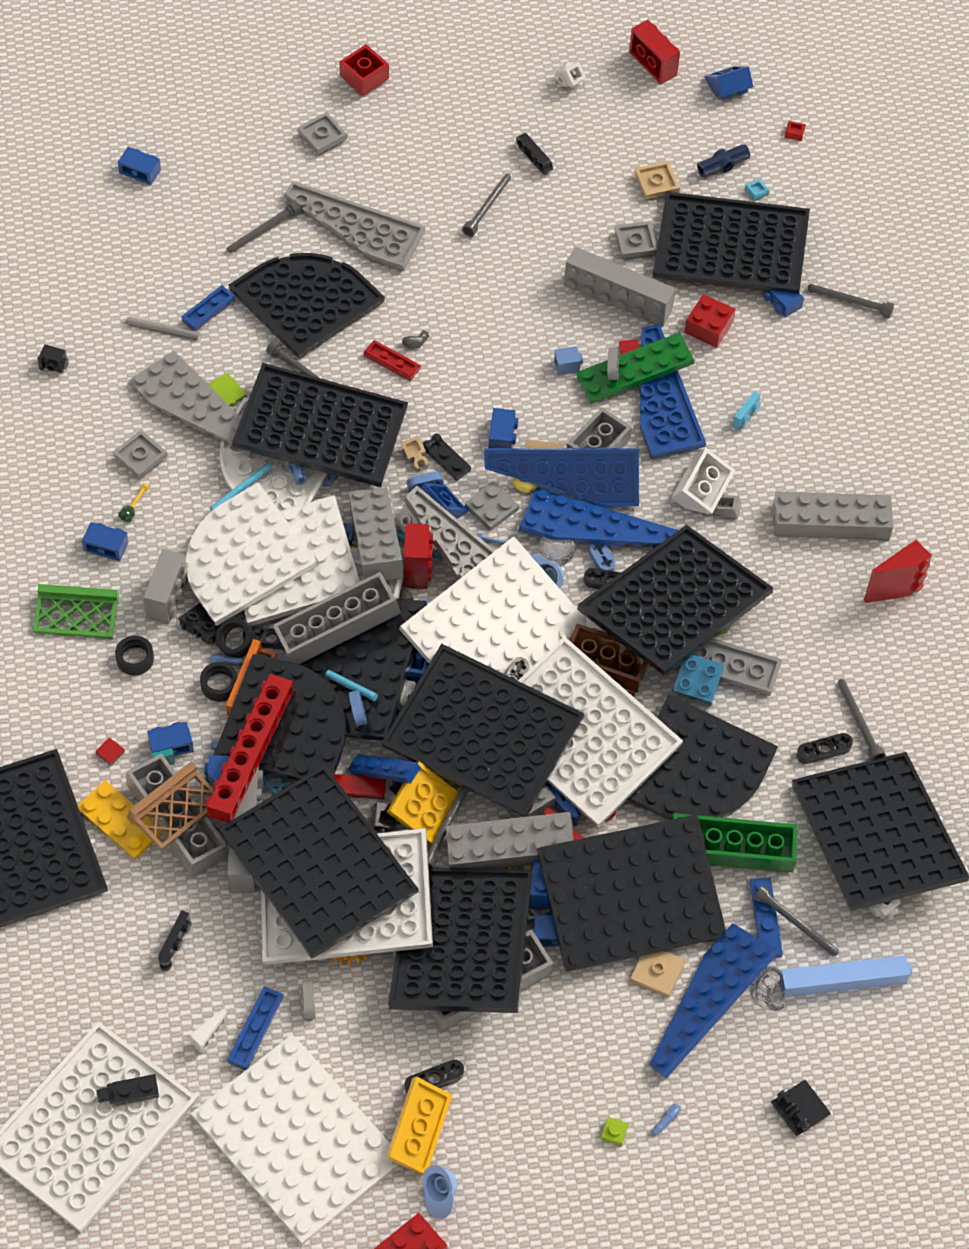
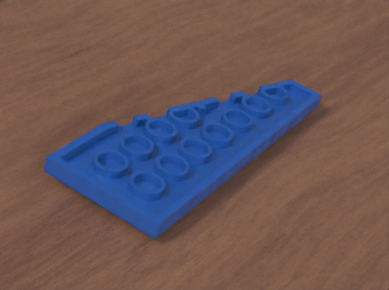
(666, 411)
(588, 474)
(571, 519)
(717, 984)

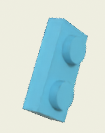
(744, 414)

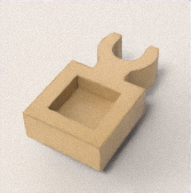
(414, 451)

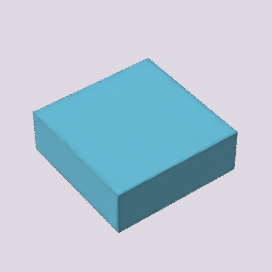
(757, 189)

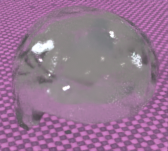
(558, 551)
(766, 989)

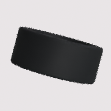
(223, 631)
(131, 642)
(217, 668)

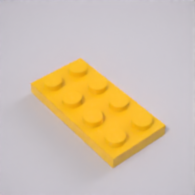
(108, 813)
(419, 1126)

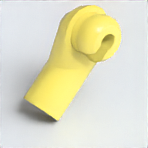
(525, 487)

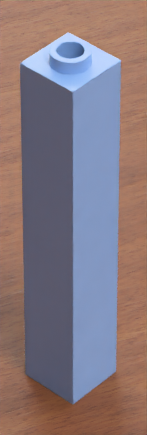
(845, 976)

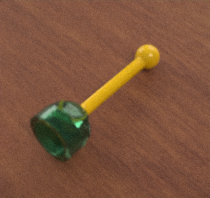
(127, 512)

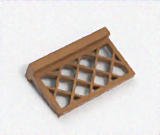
(160, 796)

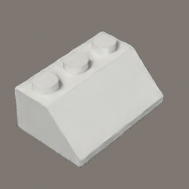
(703, 482)

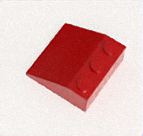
(899, 574)

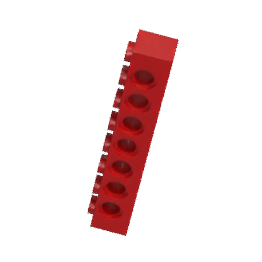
(226, 809)

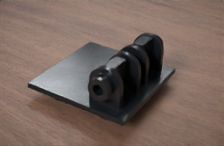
(199, 623)
(800, 1107)

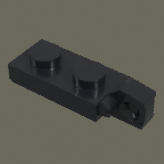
(129, 1090)

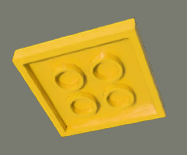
(423, 803)

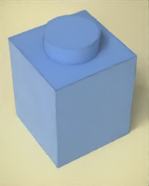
(567, 360)

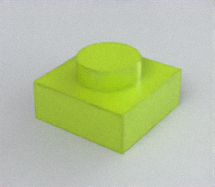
(614, 1131)

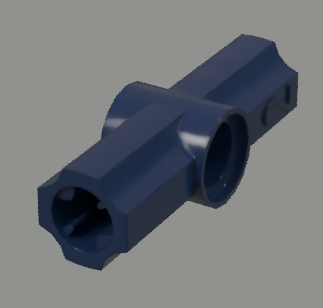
(723, 160)

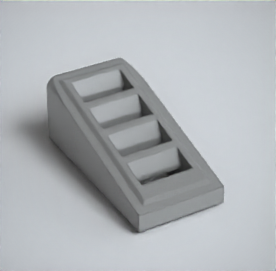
(728, 511)

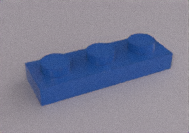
(208, 308)

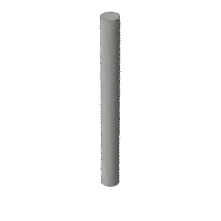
(162, 327)

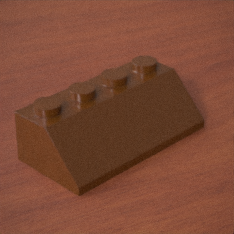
(610, 656)

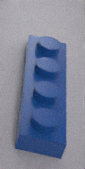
(384, 768)
(765, 916)
(255, 1028)

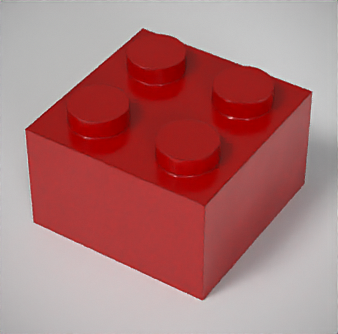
(364, 69)
(709, 320)

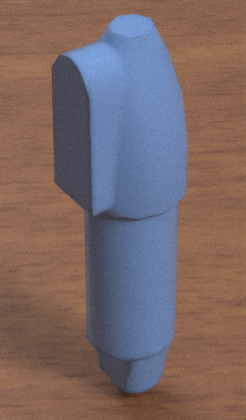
(227, 659)
(670, 1115)

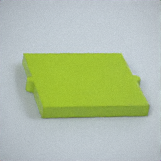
(228, 389)

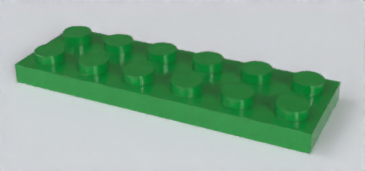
(636, 368)

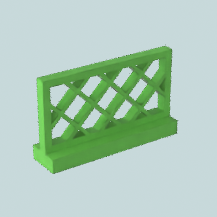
(81, 596)

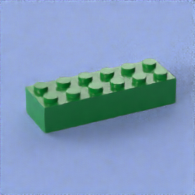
(748, 843)

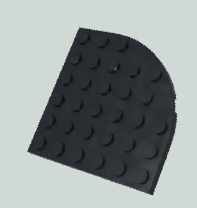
(306, 298)
(310, 729)
(711, 770)

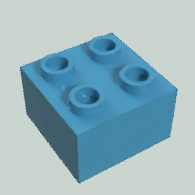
(699, 679)

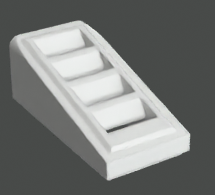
(206, 1033)

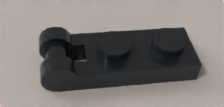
(446, 457)
(174, 940)

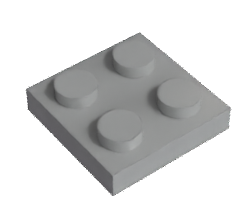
(322, 133)
(636, 239)
(140, 454)
(491, 506)

